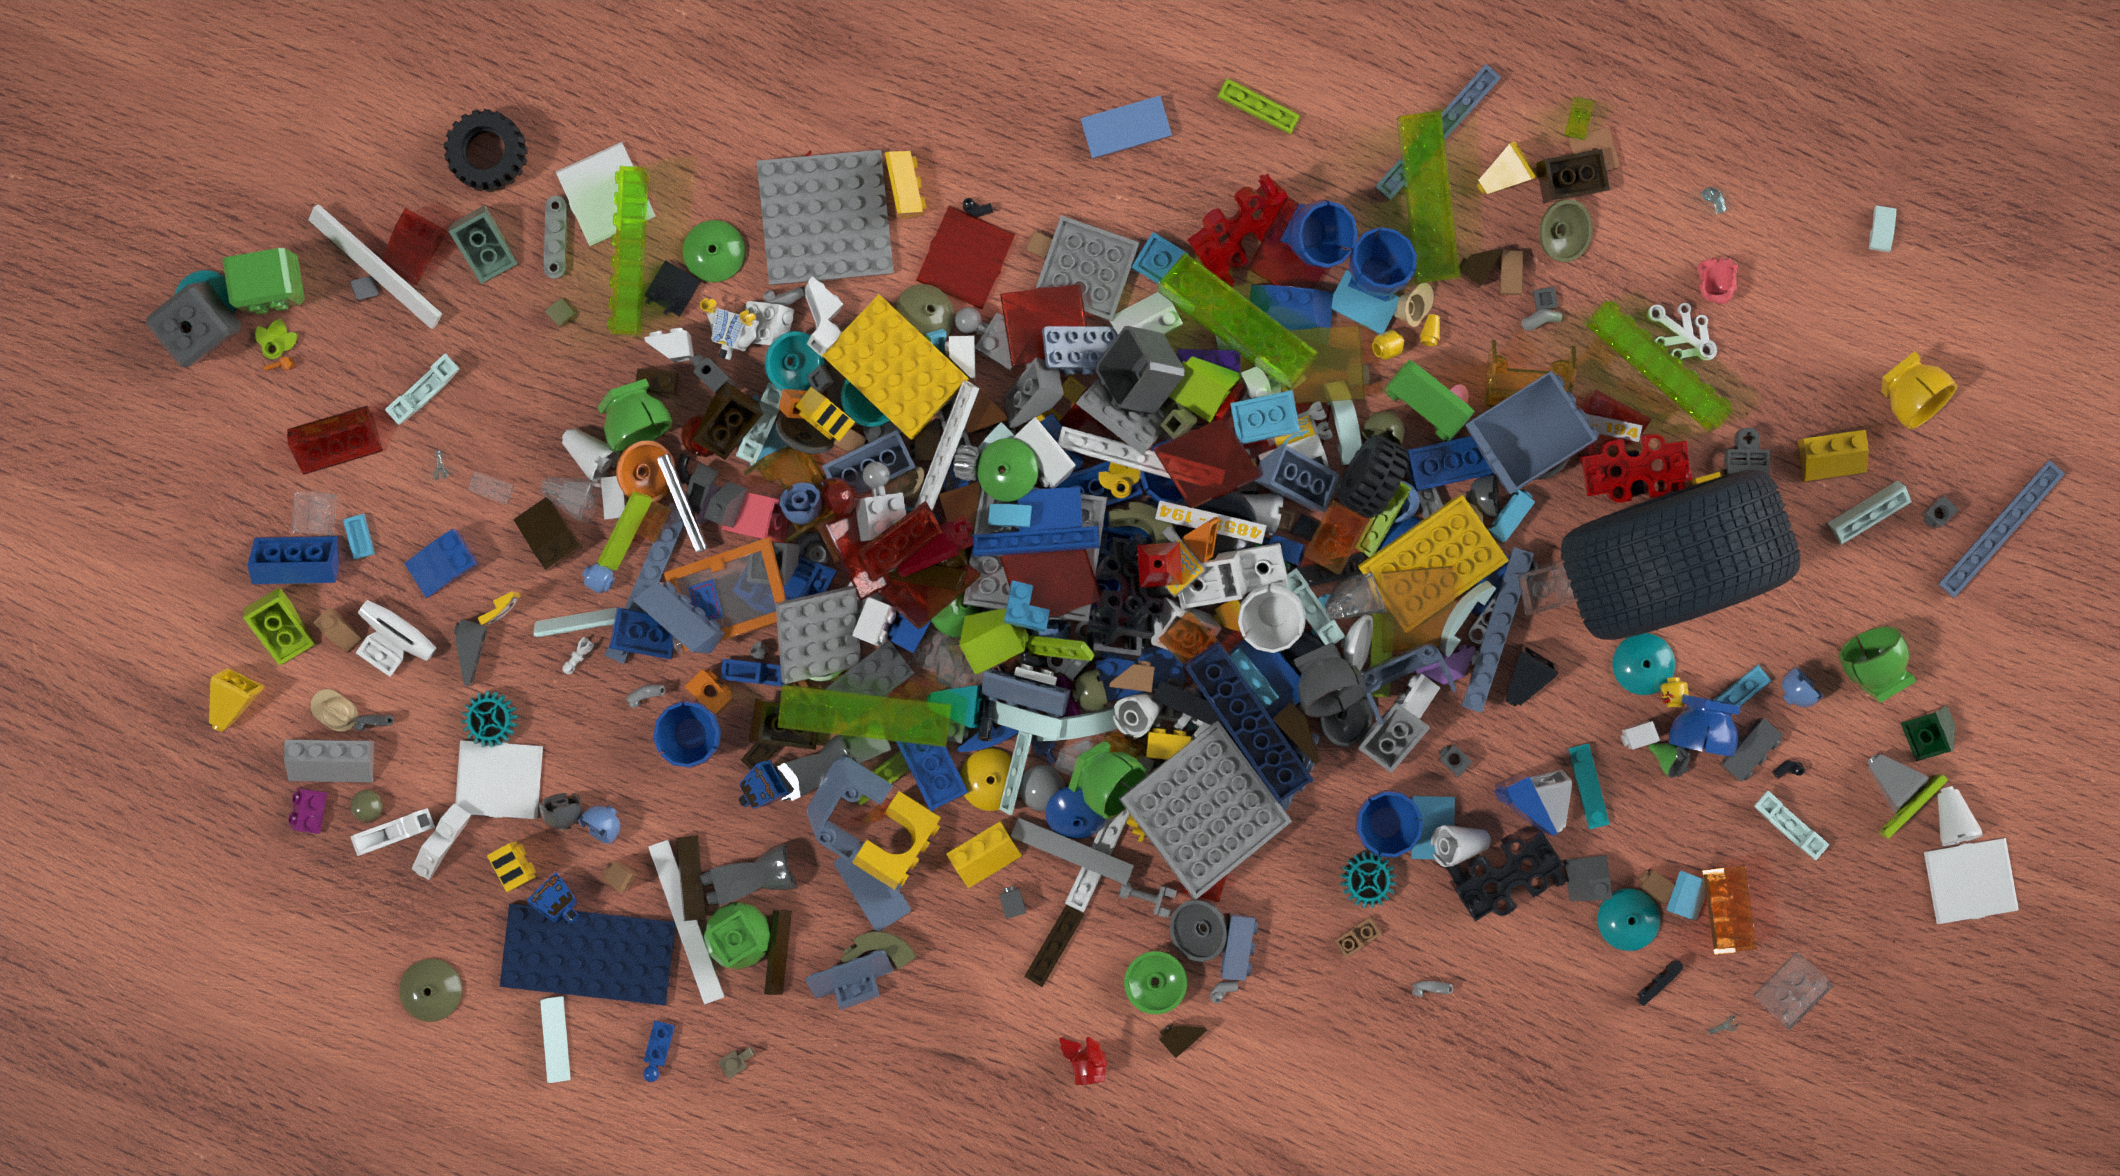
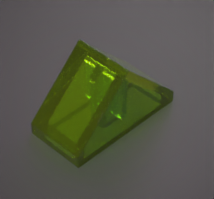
(1579, 118)

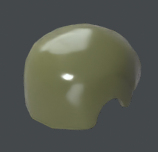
(366, 806)

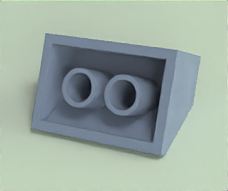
(1239, 947)

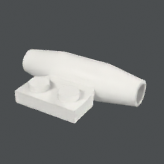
(392, 637)

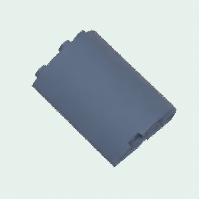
(1531, 432)

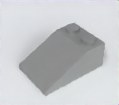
(1033, 393)
(1394, 739)

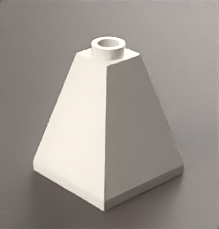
(1555, 793)

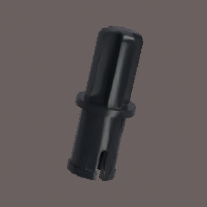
(985, 720)

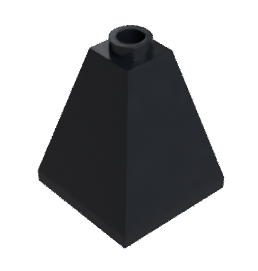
(1529, 675)

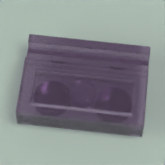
(712, 491)

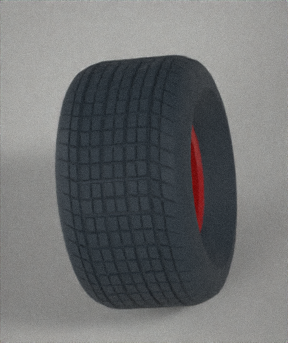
(1680, 555)

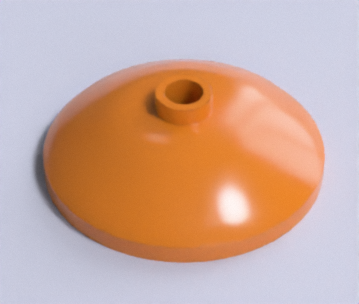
(645, 456)

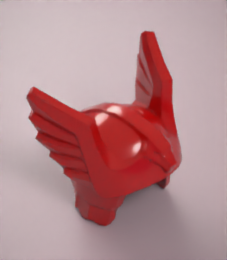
(1088, 1063)

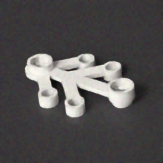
(1685, 333)

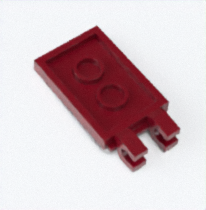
(940, 548)

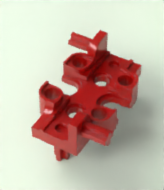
(1218, 255)
(1597, 467)

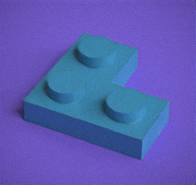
(1019, 610)

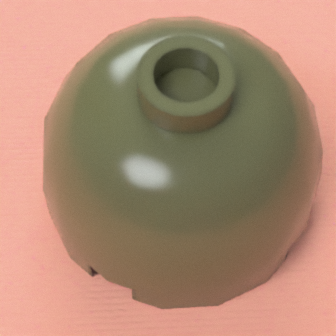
(1385, 424)
(1090, 691)

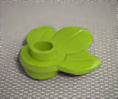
(277, 336)

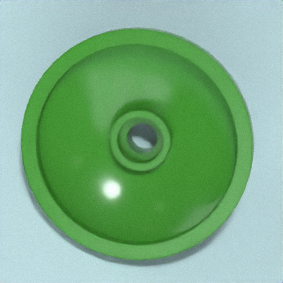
(724, 261)
(1020, 469)
(952, 617)
(1159, 997)

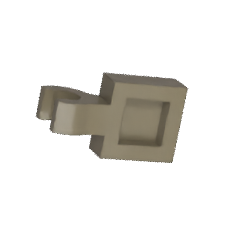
(734, 1062)

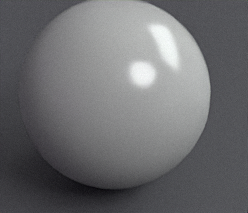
(1039, 785)

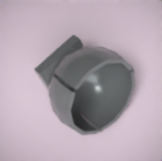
(1324, 673)

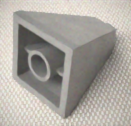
(1895, 780)

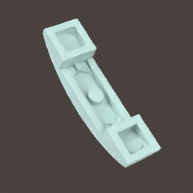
(423, 390)
(1347, 429)
(756, 437)
(1478, 594)
(1315, 613)
(1026, 721)
(1086, 725)
(1790, 825)

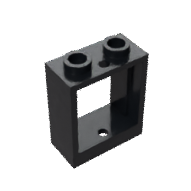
(1094, 642)

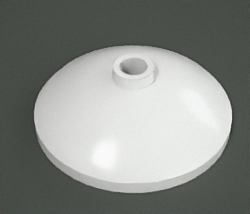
(1358, 642)

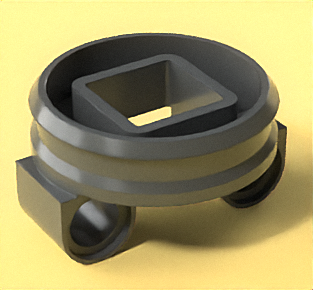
(1072, 667)

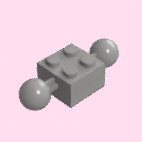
(994, 339)
(880, 511)

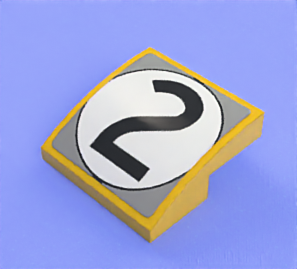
(503, 606)

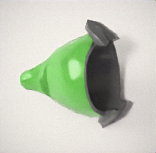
(1671, 758)

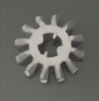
(966, 462)

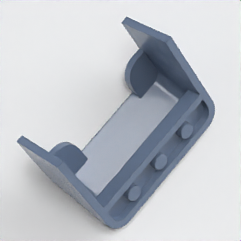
(1401, 665)
(848, 781)

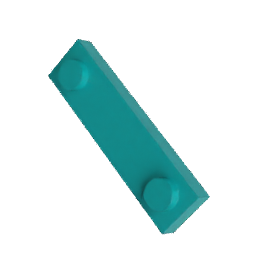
(1588, 786)

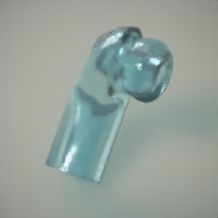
(1715, 197)

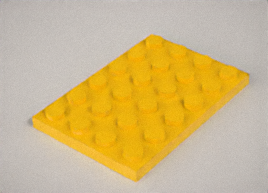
(895, 366)
(1443, 539)

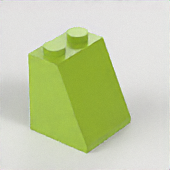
(1204, 387)
(989, 640)

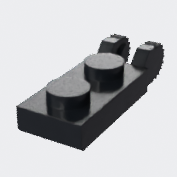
(1660, 981)

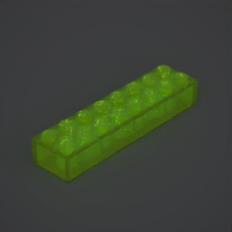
(1428, 196)
(629, 251)
(1237, 321)
(1658, 365)
(864, 715)

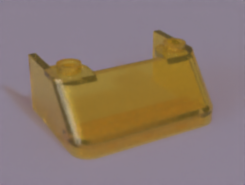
(1505, 381)
(792, 468)

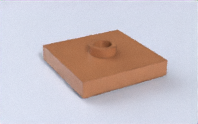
(1595, 141)

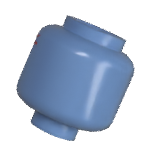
(598, 578)

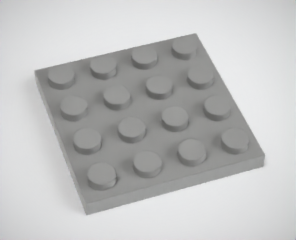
(1089, 259)
(1133, 427)
(818, 634)

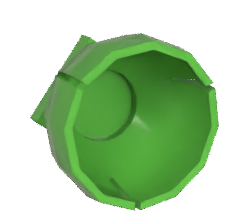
(633, 416)
(1884, 668)
(1098, 777)
(737, 935)

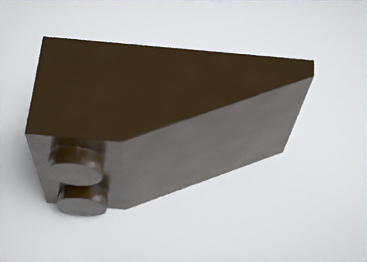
(1572, 176)
(727, 421)
(547, 534)
(1295, 725)
(765, 728)

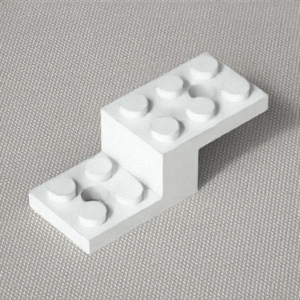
(1235, 574)

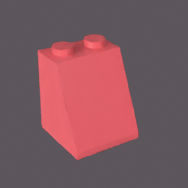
(760, 519)

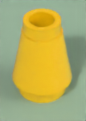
(1431, 331)

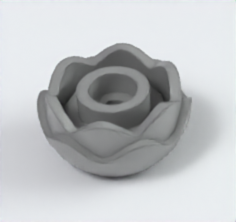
(820, 547)

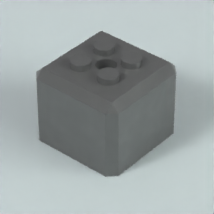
(210, 322)
(1140, 370)

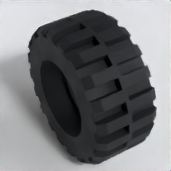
(466, 131)
(1373, 476)

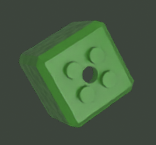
(264, 281)

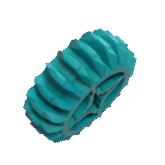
(473, 710)
(1361, 887)

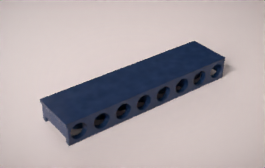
(1248, 721)

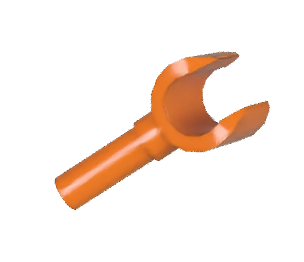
(285, 362)

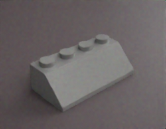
(329, 760)

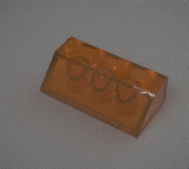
(1729, 909)

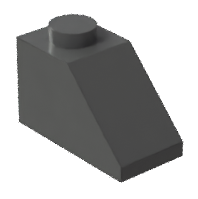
(699, 485)
(726, 504)

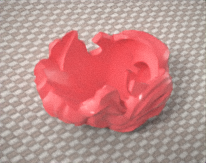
(1717, 279)

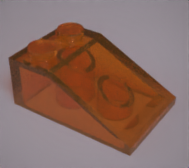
(1335, 537)
(1188, 638)

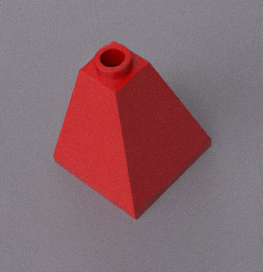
(1170, 571)

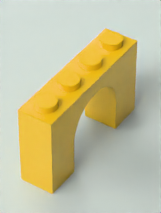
(892, 868)

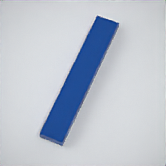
(1036, 541)

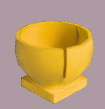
(1917, 390)

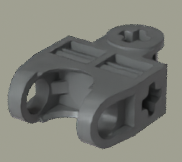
(1746, 450)

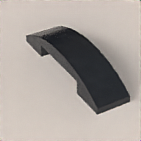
(1317, 574)

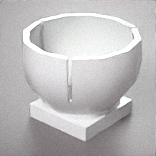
(1271, 618)

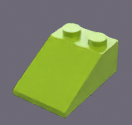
(278, 626)

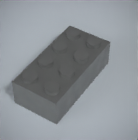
(877, 673)

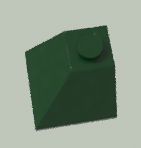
(1930, 733)

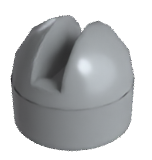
(759, 650)

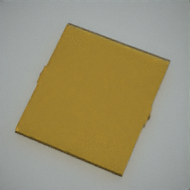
(1337, 367)
(1415, 606)

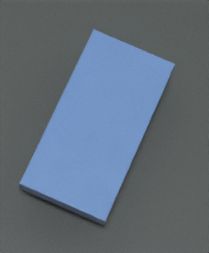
(1126, 127)

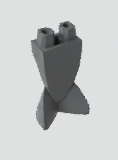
(808, 772)
(742, 878)

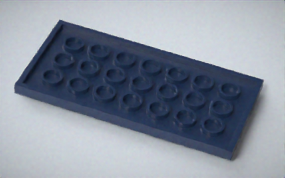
(589, 958)

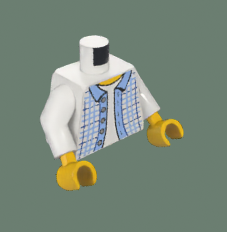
(729, 328)

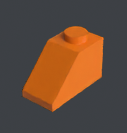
(1202, 540)

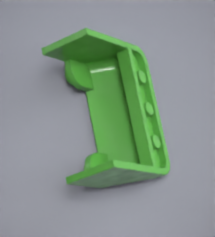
(1429, 399)

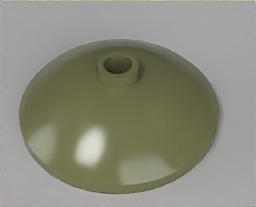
(1573, 230)
(913, 307)
(444, 987)

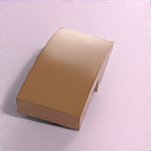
(1511, 272)
(1358, 936)

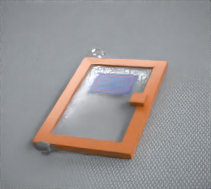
(733, 588)

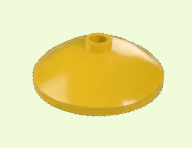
(975, 773)

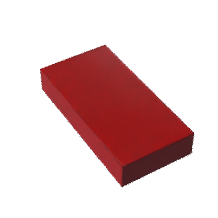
(1234, 396)

